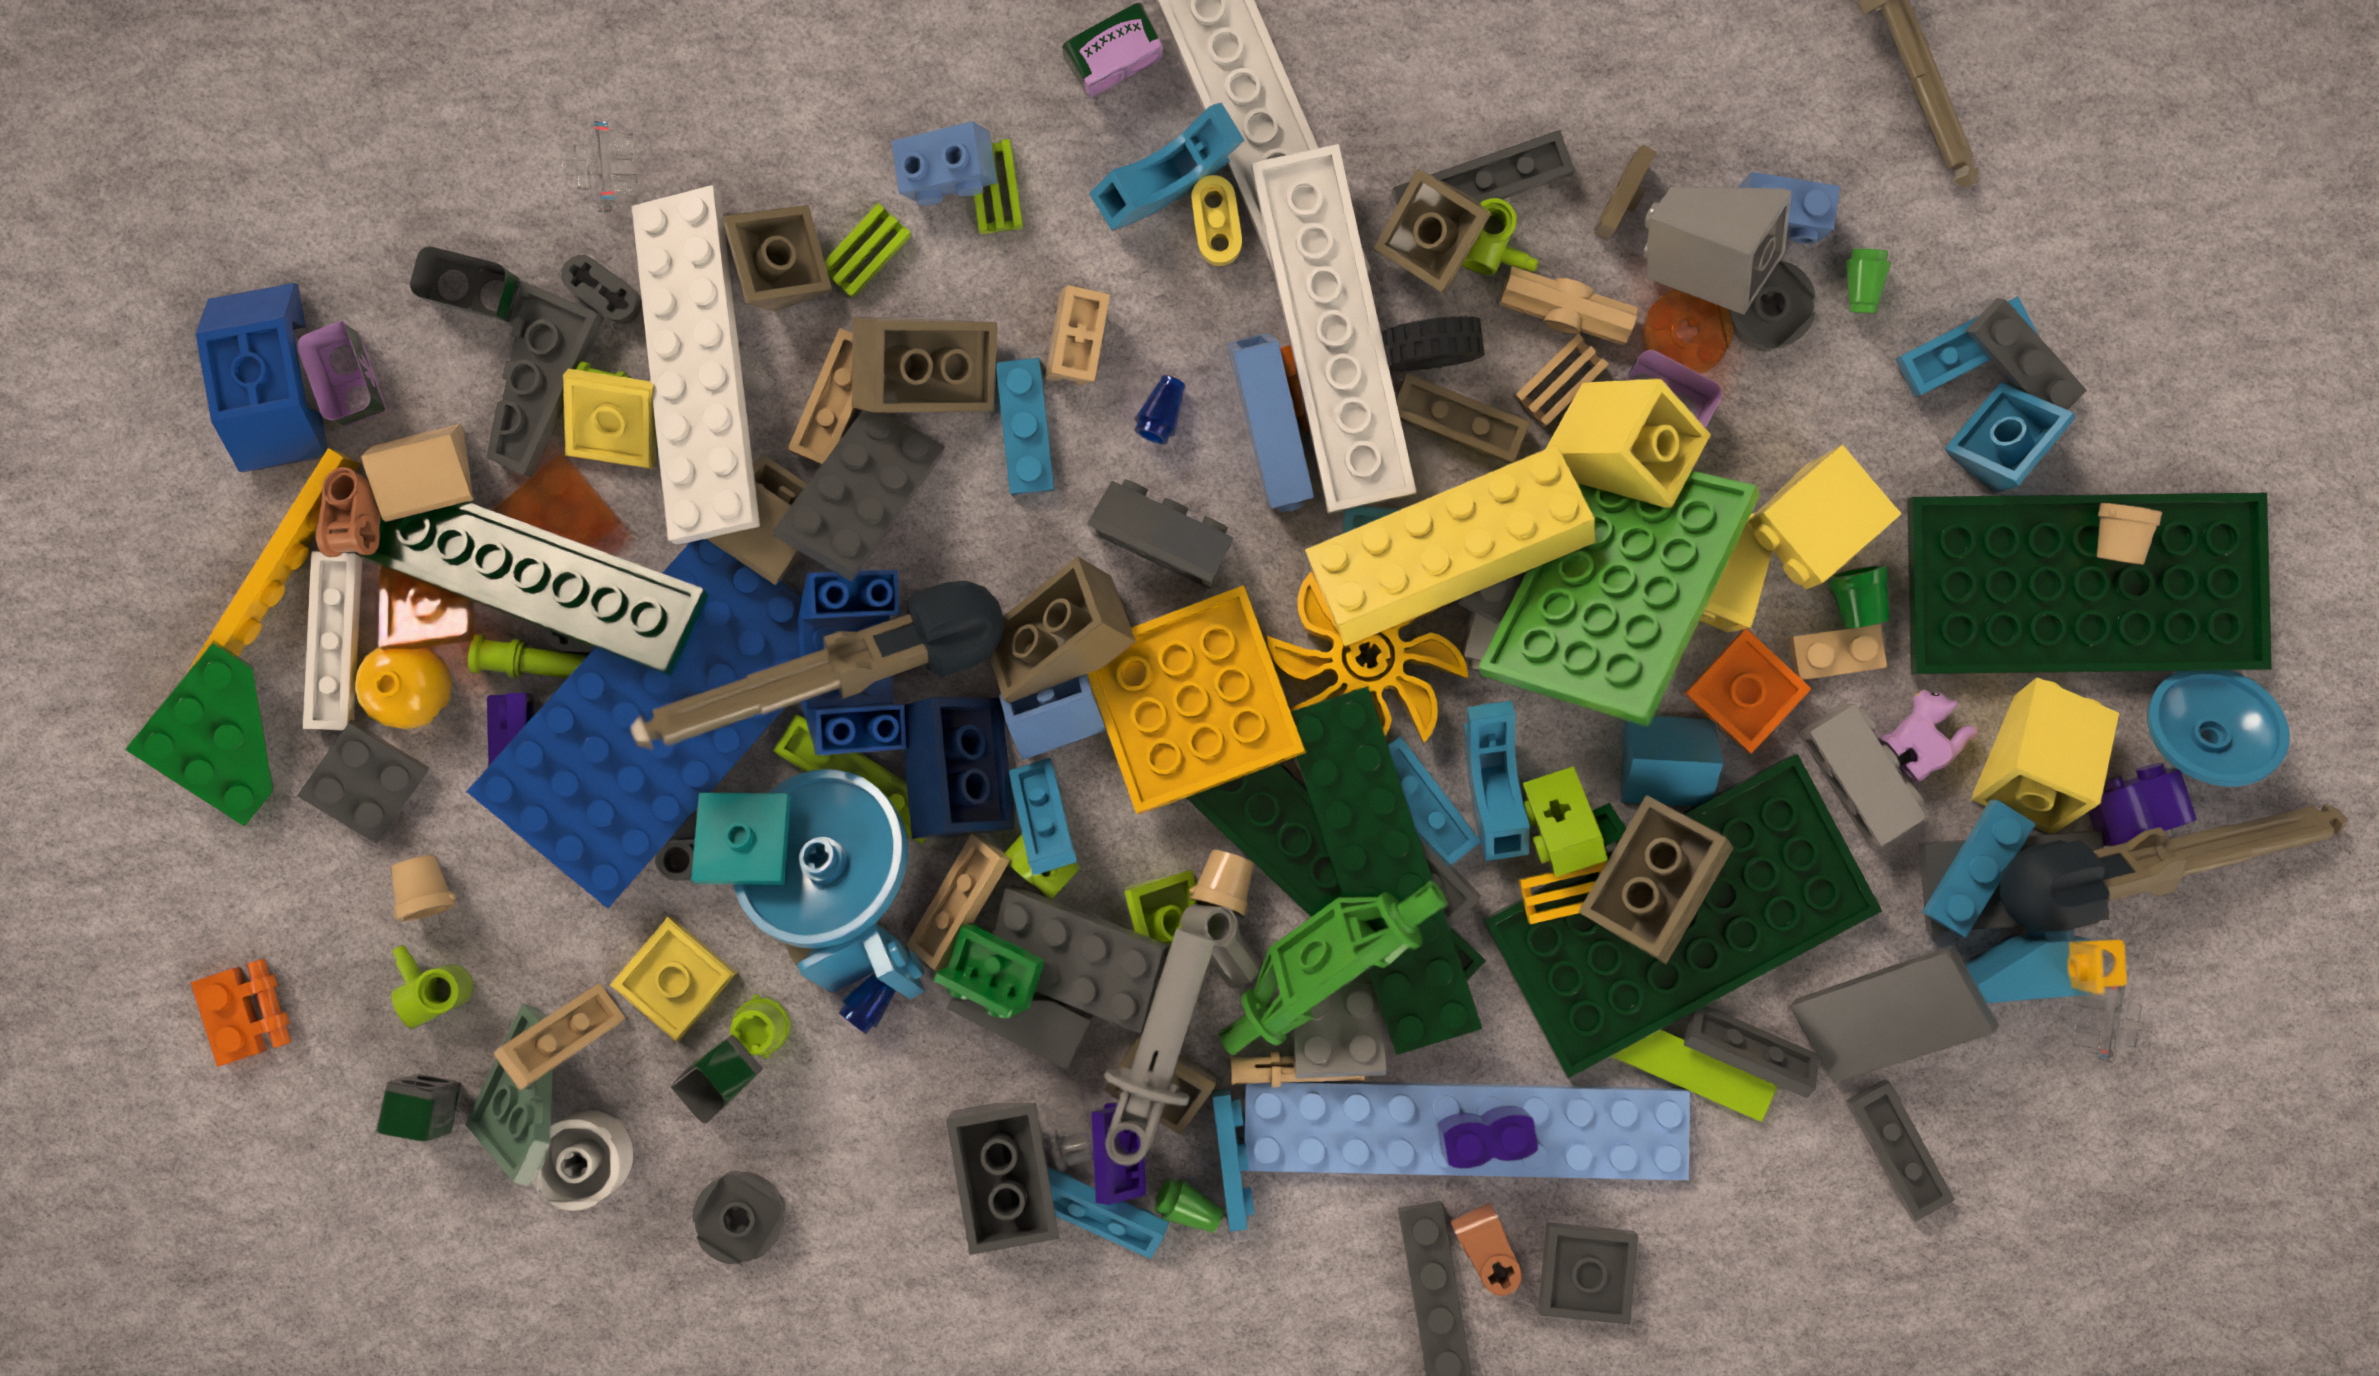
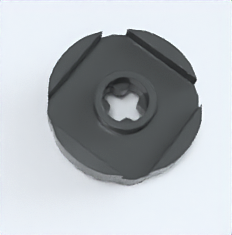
(1795, 308)
(763, 1208)

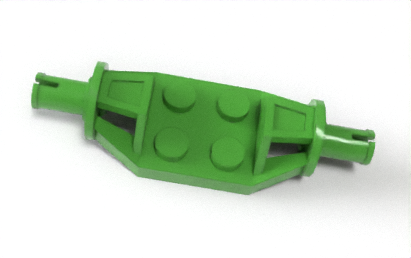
(1324, 957)

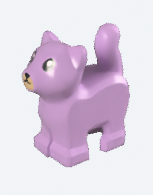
(1919, 736)

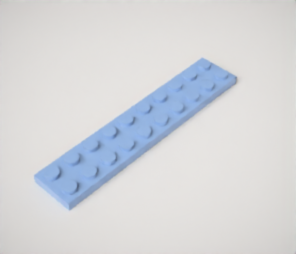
(1395, 1128)

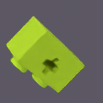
(1564, 822)

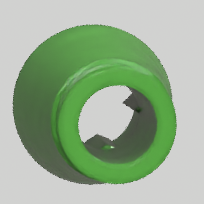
(1866, 279)
(1187, 1206)

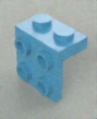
(859, 957)

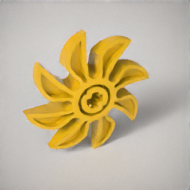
(1387, 673)

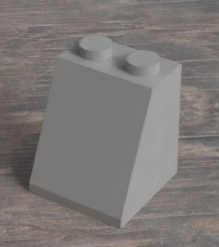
(1717, 241)

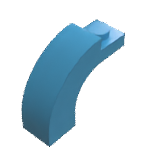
(1171, 172)
(1494, 781)

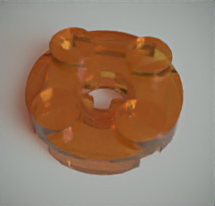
(1710, 319)

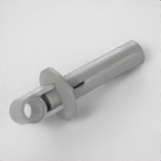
(1146, 1086)

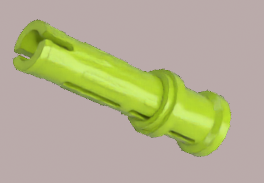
(517, 659)

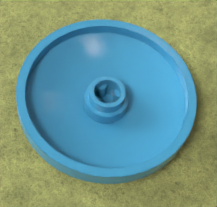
(840, 863)

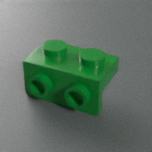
(991, 972)

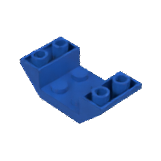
(257, 378)
(871, 717)

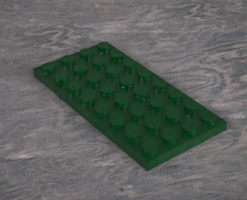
(2023, 588)
(1772, 901)

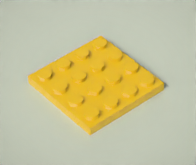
(1195, 702)

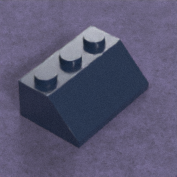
(957, 767)

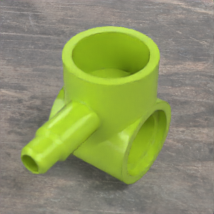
(1492, 249)
(1048, 882)
(418, 998)

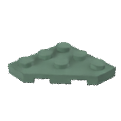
(511, 1121)

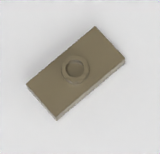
(1626, 193)

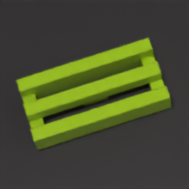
(1000, 224)
(854, 239)

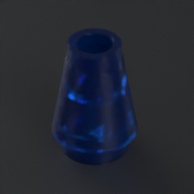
(1160, 412)
(867, 1003)

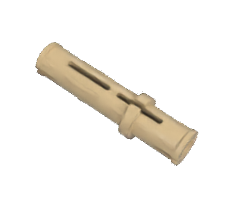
(1273, 1070)

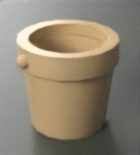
(2126, 532)
(1224, 882)
(420, 889)

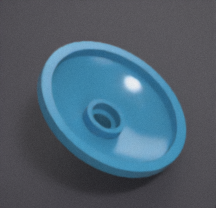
(2231, 712)

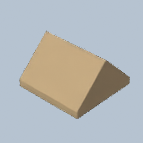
(419, 472)

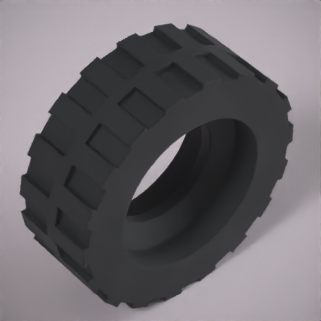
(1433, 343)

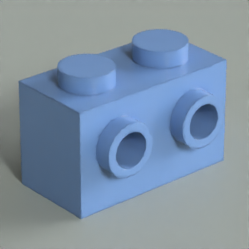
(944, 163)
(1811, 206)
(1054, 717)

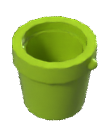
(761, 1025)

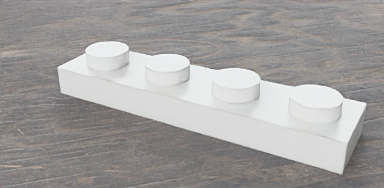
(332, 641)

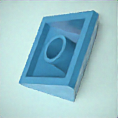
(2008, 437)
(1670, 761)

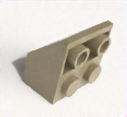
(757, 546)

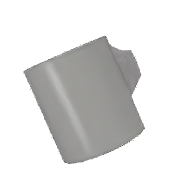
(1231, 952)

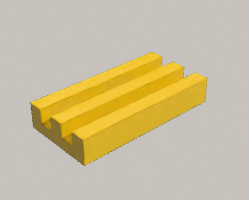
(1561, 911)

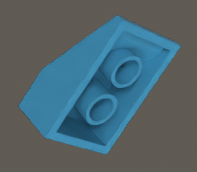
(2026, 967)

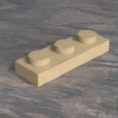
(829, 406)
(958, 900)
(559, 1036)

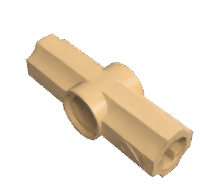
(1568, 306)

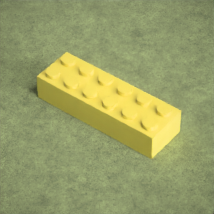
(1451, 545)

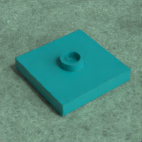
(741, 838)

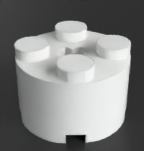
(604, 1146)

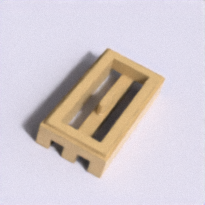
(1587, 354)

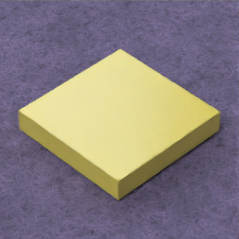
(609, 418)
(673, 979)

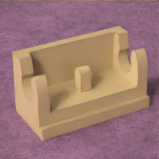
(1077, 335)

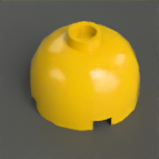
(403, 686)

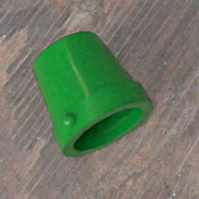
(1861, 595)

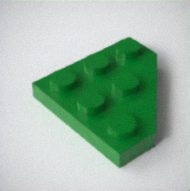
(212, 736)

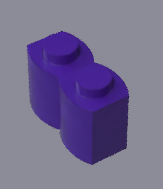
(2142, 803)
(1475, 1139)

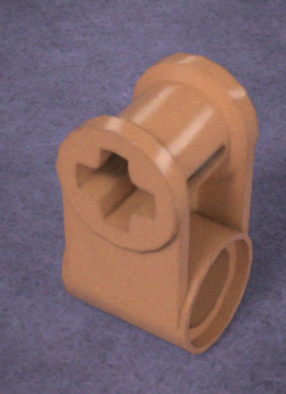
(350, 514)
(1486, 1245)

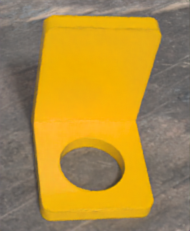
(2086, 965)

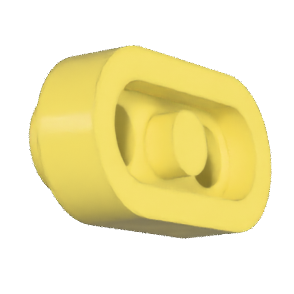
(1218, 221)

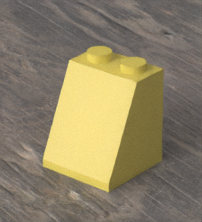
(1630, 439)
(1823, 517)
(1740, 585)
(2049, 756)

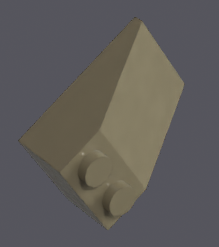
(923, 365)
(1061, 632)

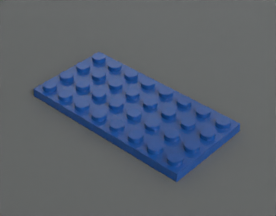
(574, 771)

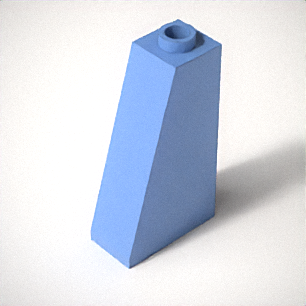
(1271, 421)

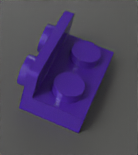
(506, 718)
(1113, 1180)

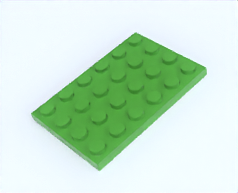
(1621, 611)

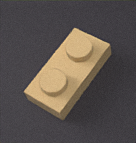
(1838, 652)

